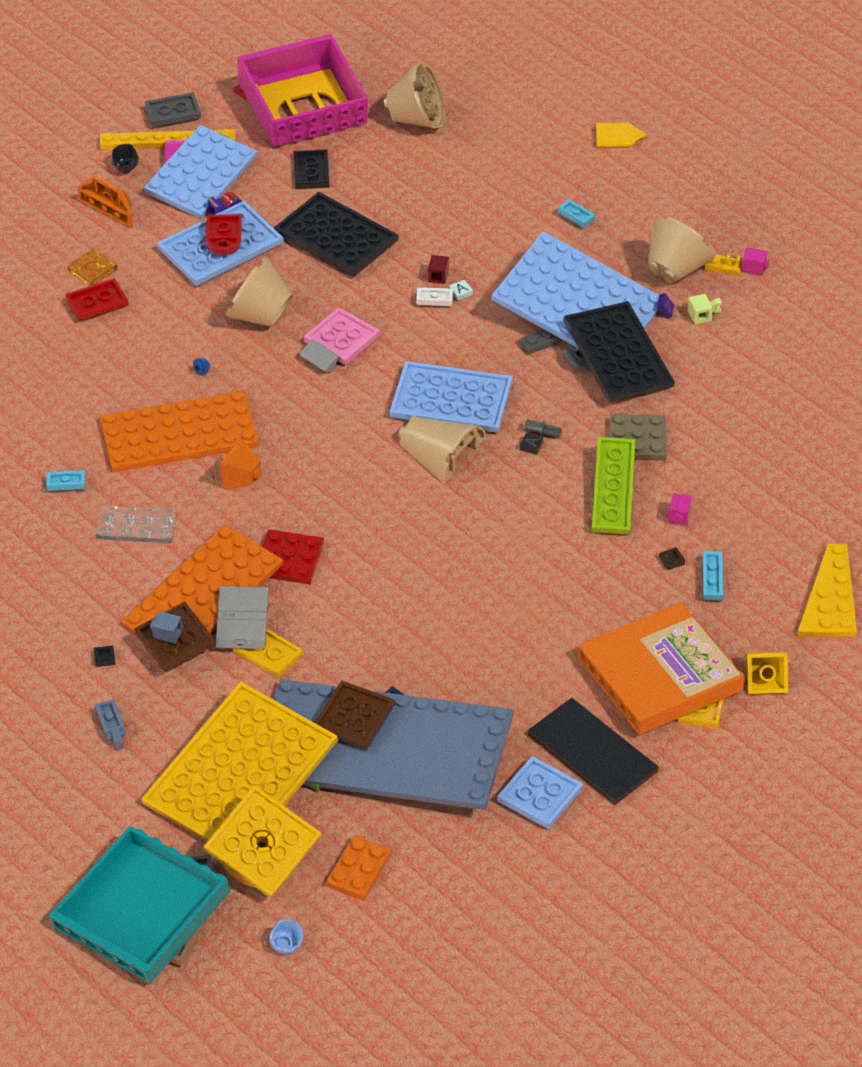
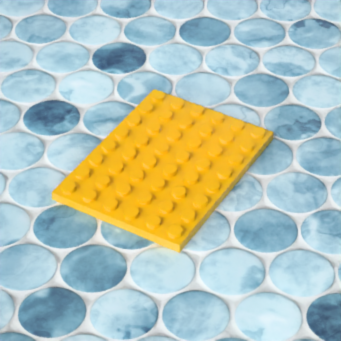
(238, 747)

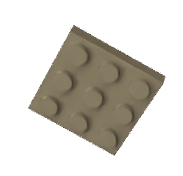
(646, 429)

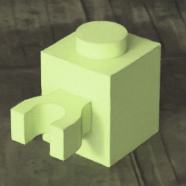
(701, 309)

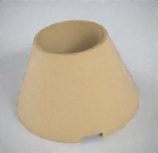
(261, 296)

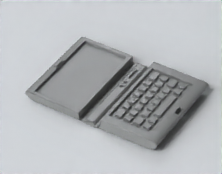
(242, 617)

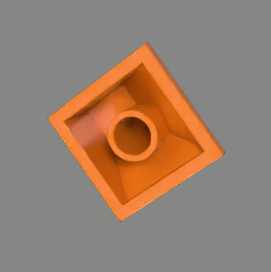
(240, 467)

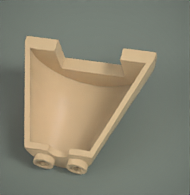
(438, 443)

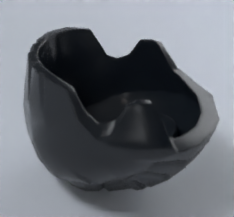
(124, 157)

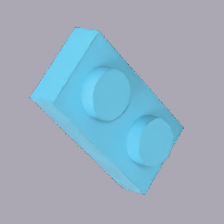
(576, 213)
(65, 480)

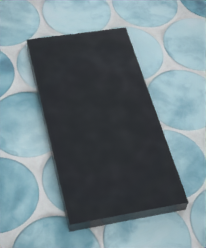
(593, 751)

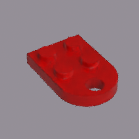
(223, 231)

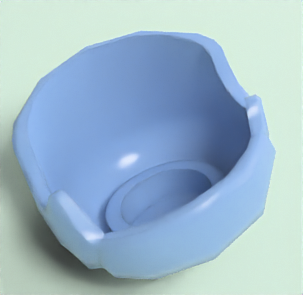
(286, 936)

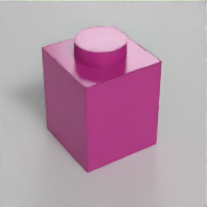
(755, 261)
(680, 509)

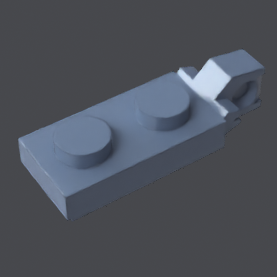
(111, 722)

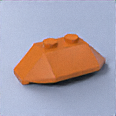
(107, 199)

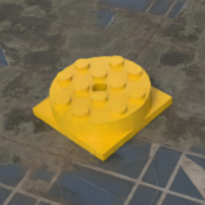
(264, 821)

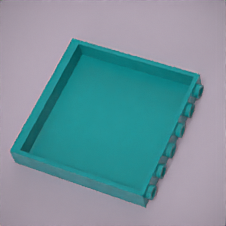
(140, 903)

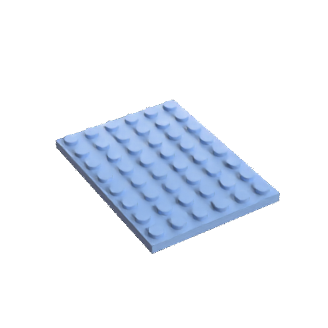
(563, 281)

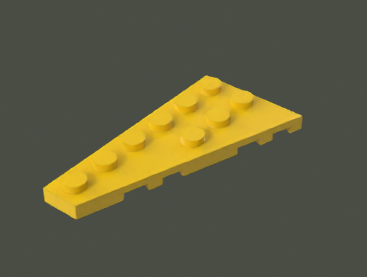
(831, 601)

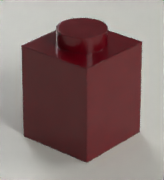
(438, 269)

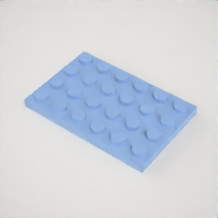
(200, 170)
(191, 256)
(451, 395)

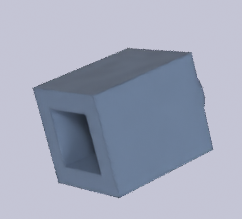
(166, 627)

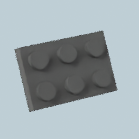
(173, 109)

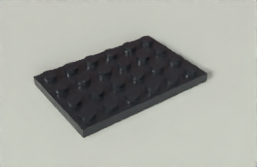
(336, 234)
(618, 351)

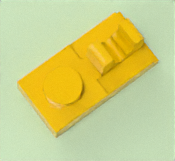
(725, 265)

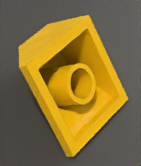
(766, 672)

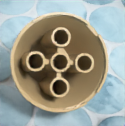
(416, 98)
(676, 250)

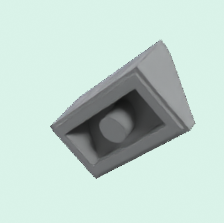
(319, 355)

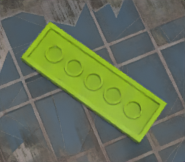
(613, 485)

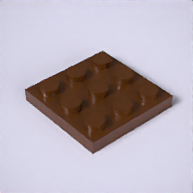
(192, 640)
(355, 714)

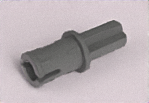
(542, 428)

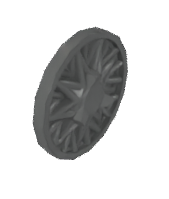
(574, 358)

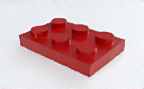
(96, 299)

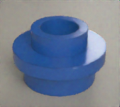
(201, 366)

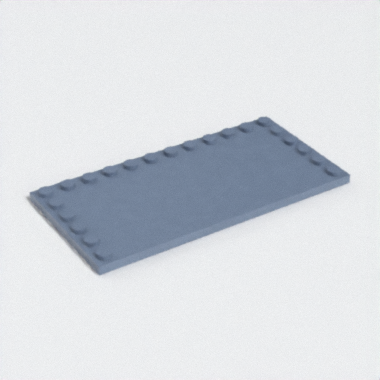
(420, 753)

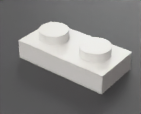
(434, 296)

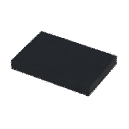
(311, 169)

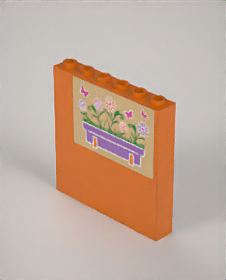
(661, 668)

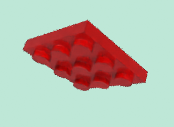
(298, 552)

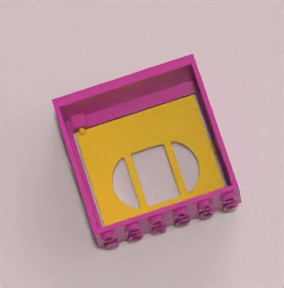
(296, 72)

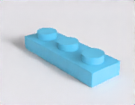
(712, 575)

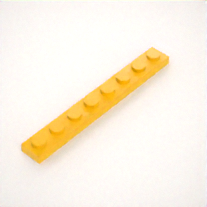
(150, 139)

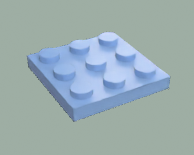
(540, 792)

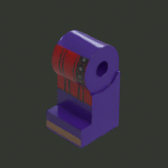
(220, 204)

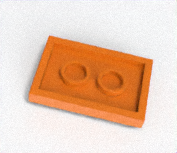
(358, 868)

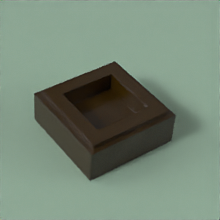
(672, 558)

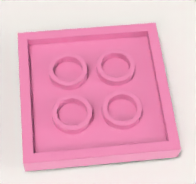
(343, 334)

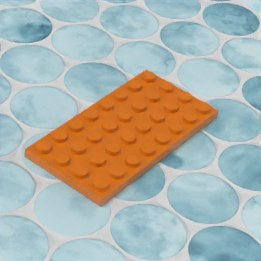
(178, 431)
(221, 561)

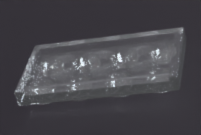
(136, 524)

